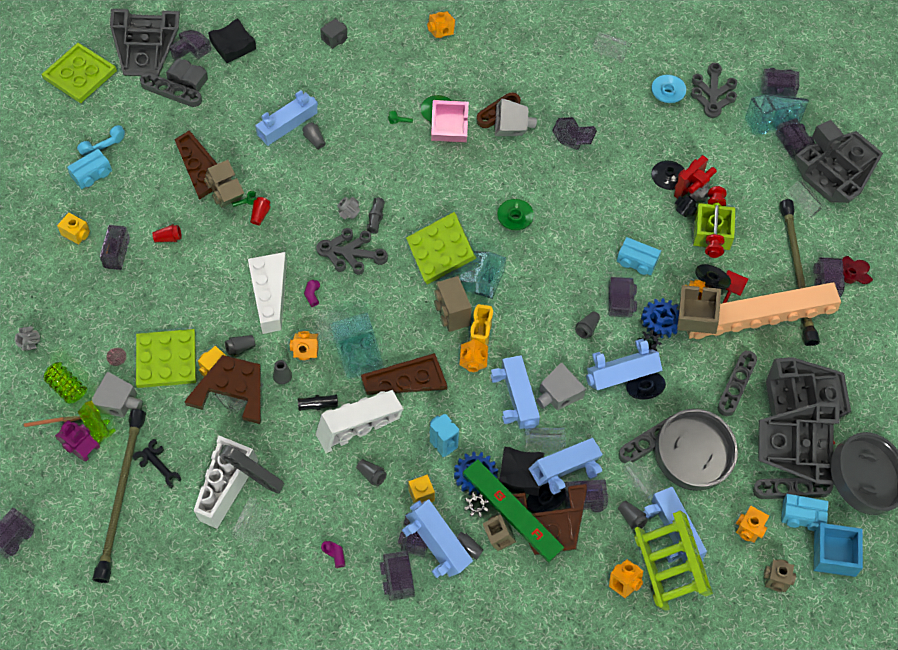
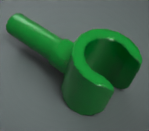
(394, 118)
(249, 199)

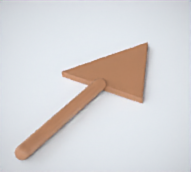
(64, 419)

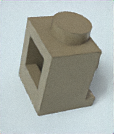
(498, 539)

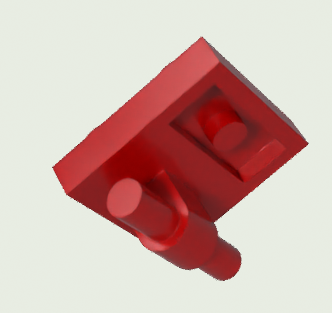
(694, 174)

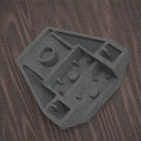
(143, 40)
(839, 172)
(799, 383)
(800, 441)

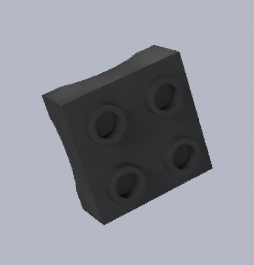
(232, 41)
(516, 473)

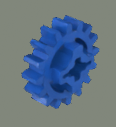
(665, 325)
(464, 464)

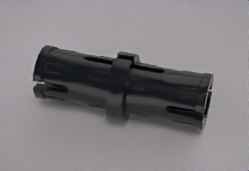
(317, 402)

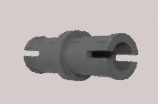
(375, 215)

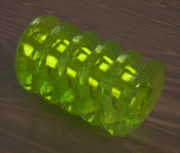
(64, 383)

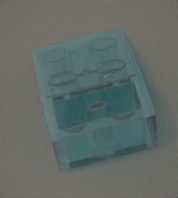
(770, 110)
(481, 274)
(360, 351)

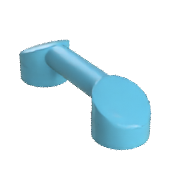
(117, 134)

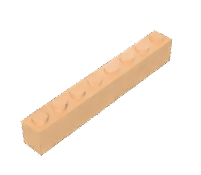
(775, 309)

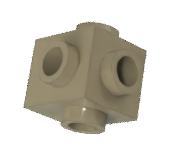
(779, 575)

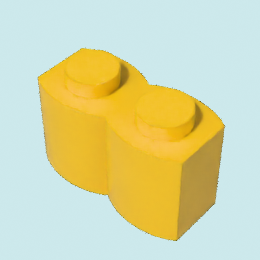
(481, 323)

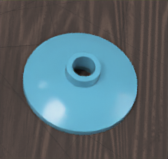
(669, 83)

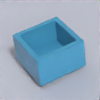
(838, 549)

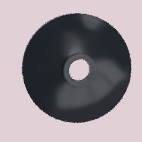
(664, 178)
(713, 276)
(646, 386)
(545, 500)

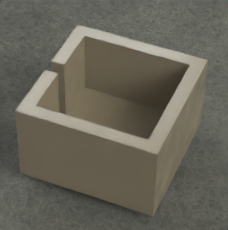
(224, 188)
(452, 304)
(699, 314)

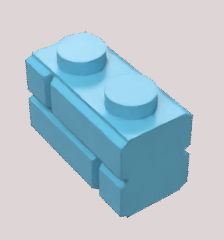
(89, 169)
(638, 256)
(444, 435)
(804, 511)

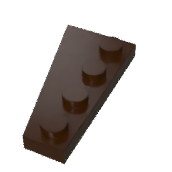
(196, 161)
(409, 376)

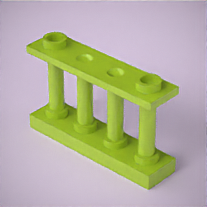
(693, 564)

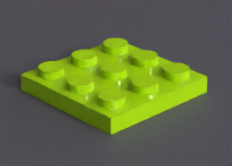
(79, 72)
(441, 248)
(165, 358)

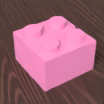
(449, 121)

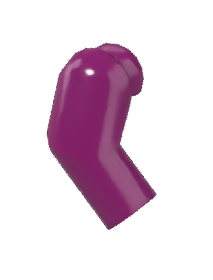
(309, 292)
(335, 551)

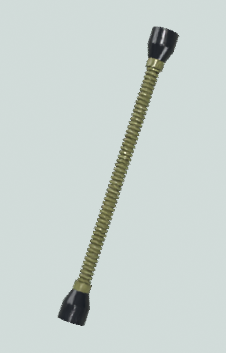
(787, 209)
(103, 569)

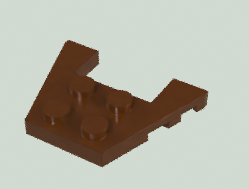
(233, 379)
(562, 523)

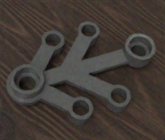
(713, 91)
(350, 250)

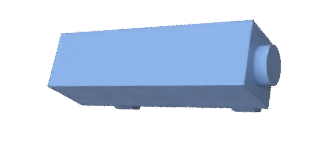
(286, 118)
(624, 368)
(520, 392)
(567, 461)
(665, 504)
(438, 538)

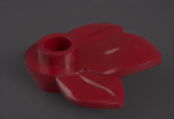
(856, 271)

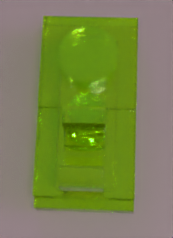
(92, 419)

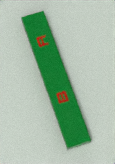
(513, 511)

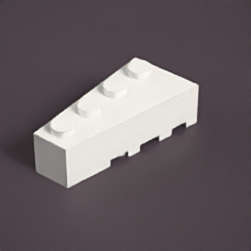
(269, 281)
(357, 419)
(221, 485)

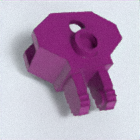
(77, 440)

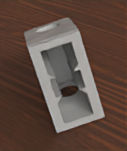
(512, 119)
(560, 389)
(115, 396)

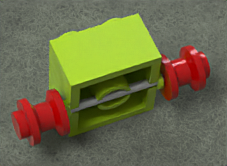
(714, 224)

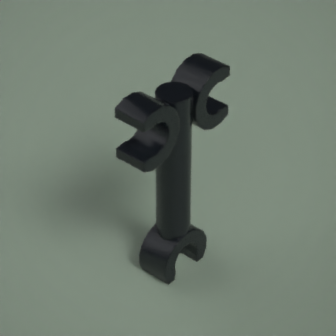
(150, 454)

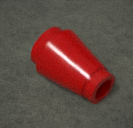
(260, 209)
(167, 234)

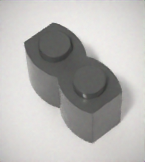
(187, 74)

